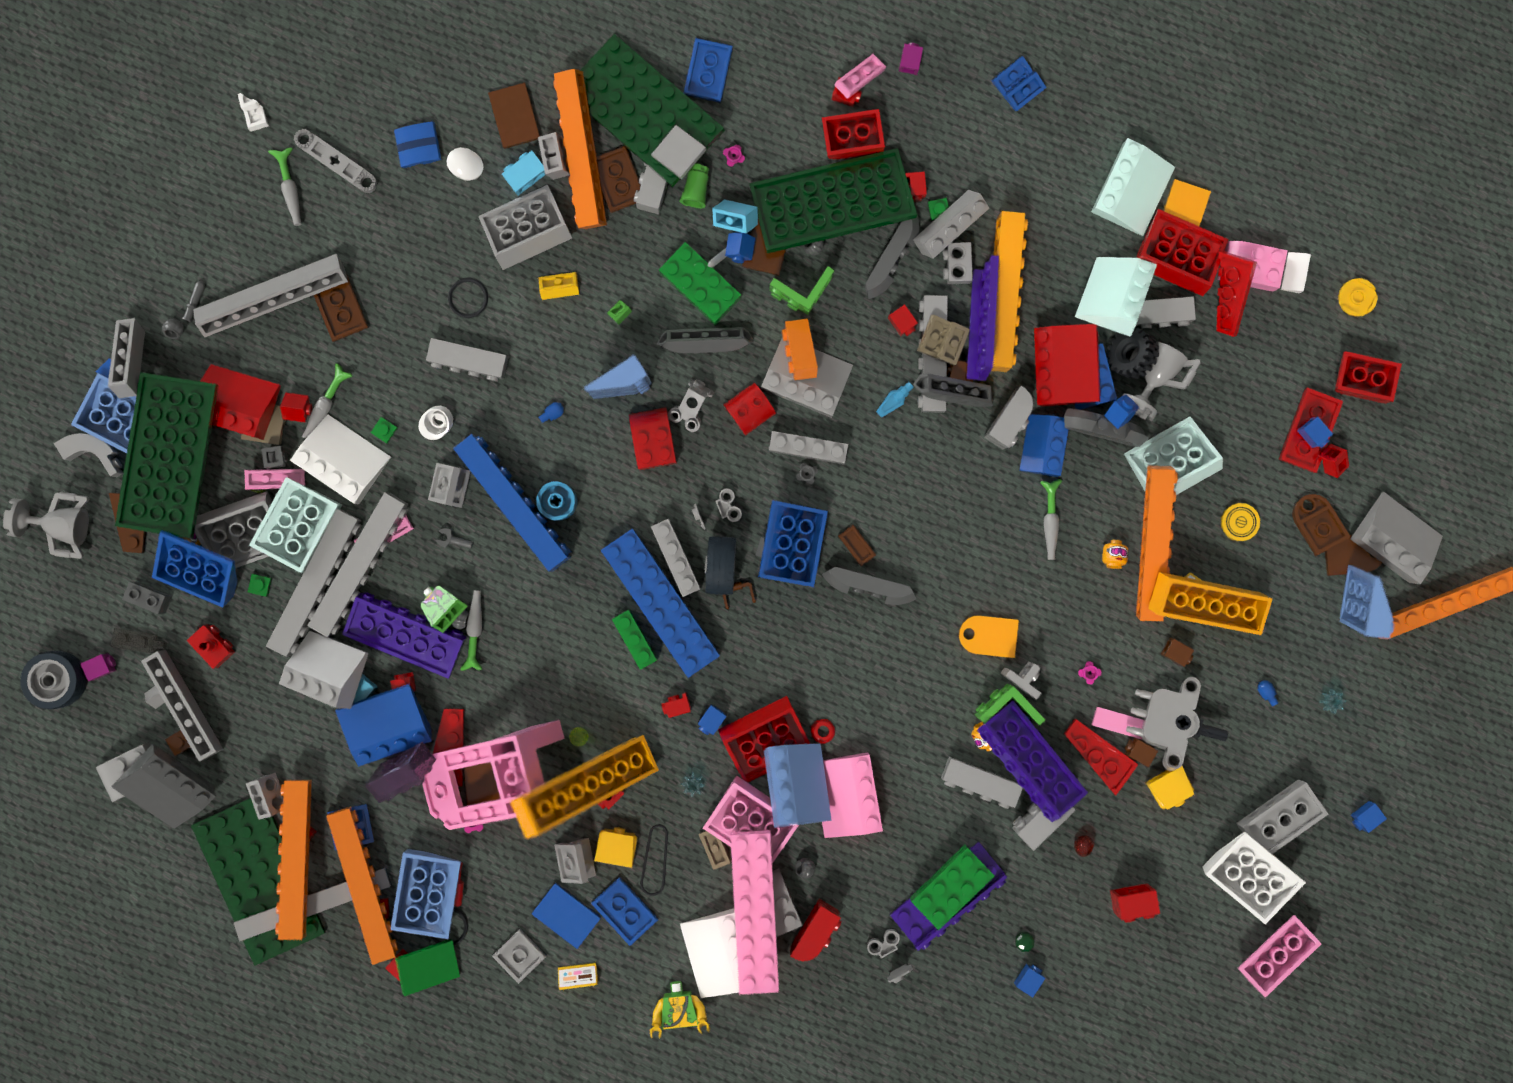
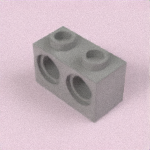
(553, 155)
(964, 263)
(266, 795)

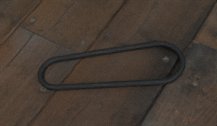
(645, 860)

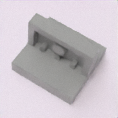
(449, 485)
(1022, 680)
(575, 861)

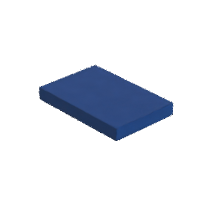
(708, 70)
(624, 911)
(566, 915)

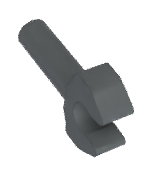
(451, 539)

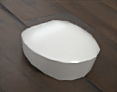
(464, 164)
(430, 428)

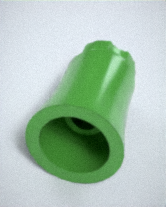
(695, 187)

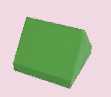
(619, 312)

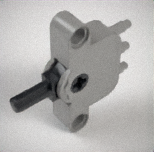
(1162, 718)

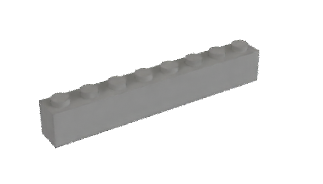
(270, 295)
(358, 564)
(314, 583)

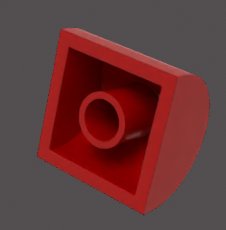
(749, 408)

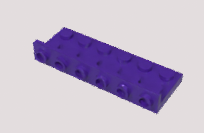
(982, 320)
(403, 634)
(1032, 762)
(921, 930)

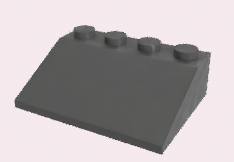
(165, 787)

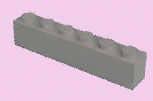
(931, 306)
(182, 705)

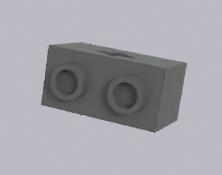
(147, 597)

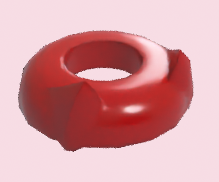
(814, 731)

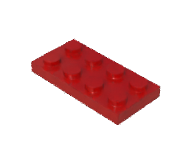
(1296, 449)

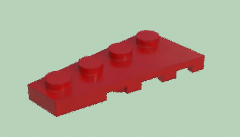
(1235, 282)
(451, 736)

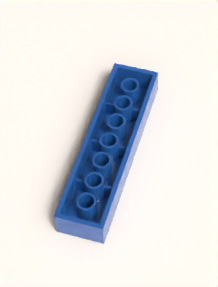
(512, 503)
(660, 602)

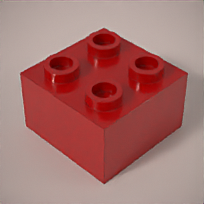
(1135, 902)

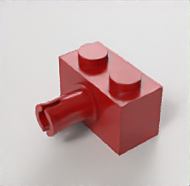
(211, 645)

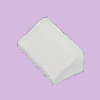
(1295, 272)

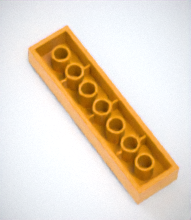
(1009, 247)
(584, 786)

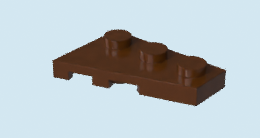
(130, 539)

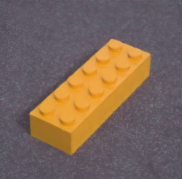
(1210, 603)

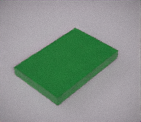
(427, 967)

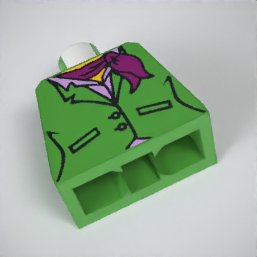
(441, 607)

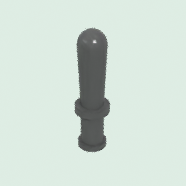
(195, 297)

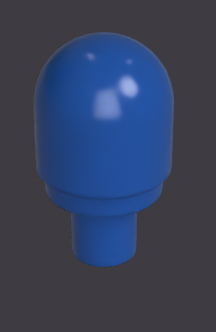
(552, 412)
(1267, 692)

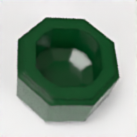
(1024, 941)

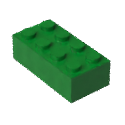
(700, 283)
(951, 887)

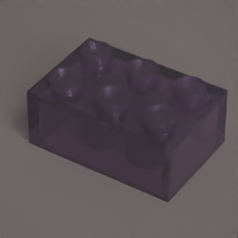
(401, 773)

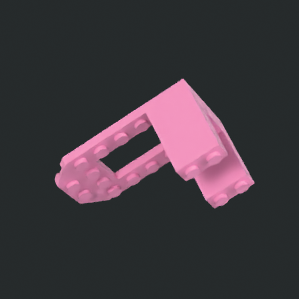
(514, 768)

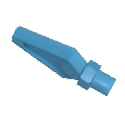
(894, 400)

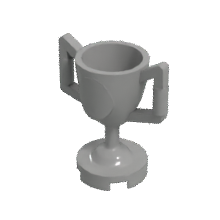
(1167, 367)
(63, 524)

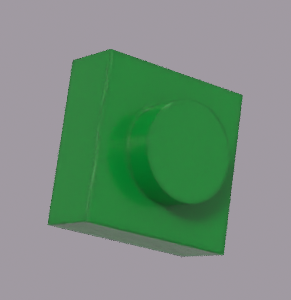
(937, 207)
(384, 430)
(259, 585)

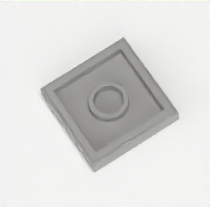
(678, 152)
(519, 956)

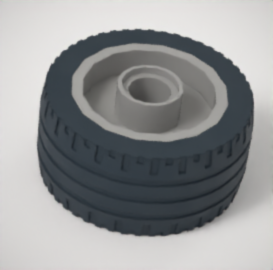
(720, 565)
(53, 680)

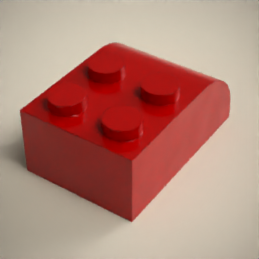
(853, 134)
(1367, 377)
(652, 438)
(815, 932)

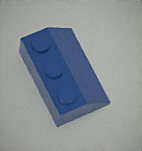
(1107, 389)
(1044, 445)

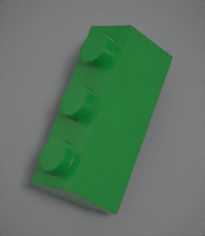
(635, 639)

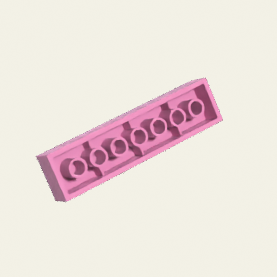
(754, 912)

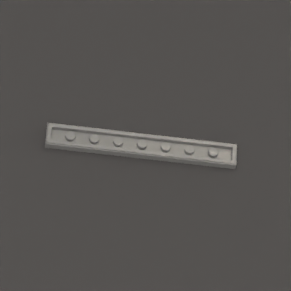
(316, 903)

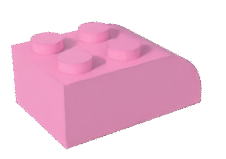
(1269, 263)

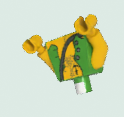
(678, 1010)

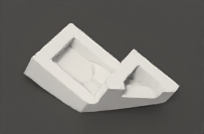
(253, 113)

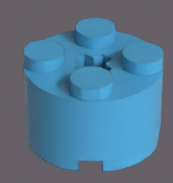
(547, 495)

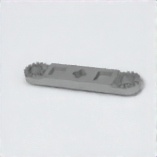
(346, 168)

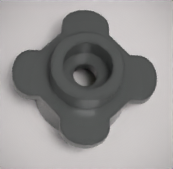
(807, 478)

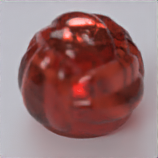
(1083, 845)

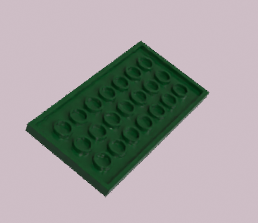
(641, 104)
(833, 200)
(166, 455)
(245, 866)

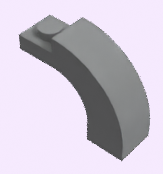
(78, 444)

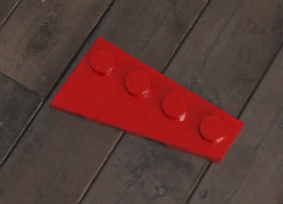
(1105, 759)

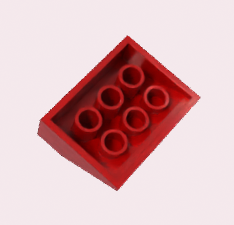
(1182, 252)
(1067, 364)
(242, 401)
(761, 729)

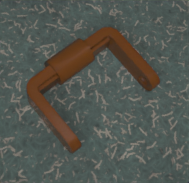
(737, 586)

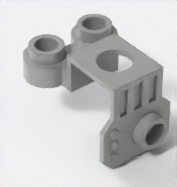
(699, 392)
(723, 506)
(885, 948)

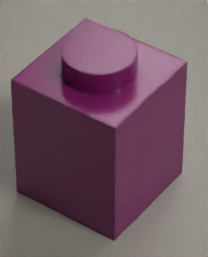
(910, 58)
(98, 666)

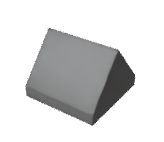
(154, 698)

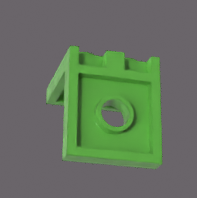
(797, 301)
(1000, 698)

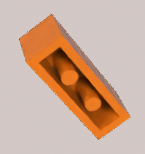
(800, 349)

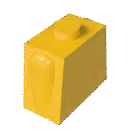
(1171, 788)
(616, 847)

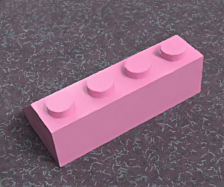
(1279, 956)

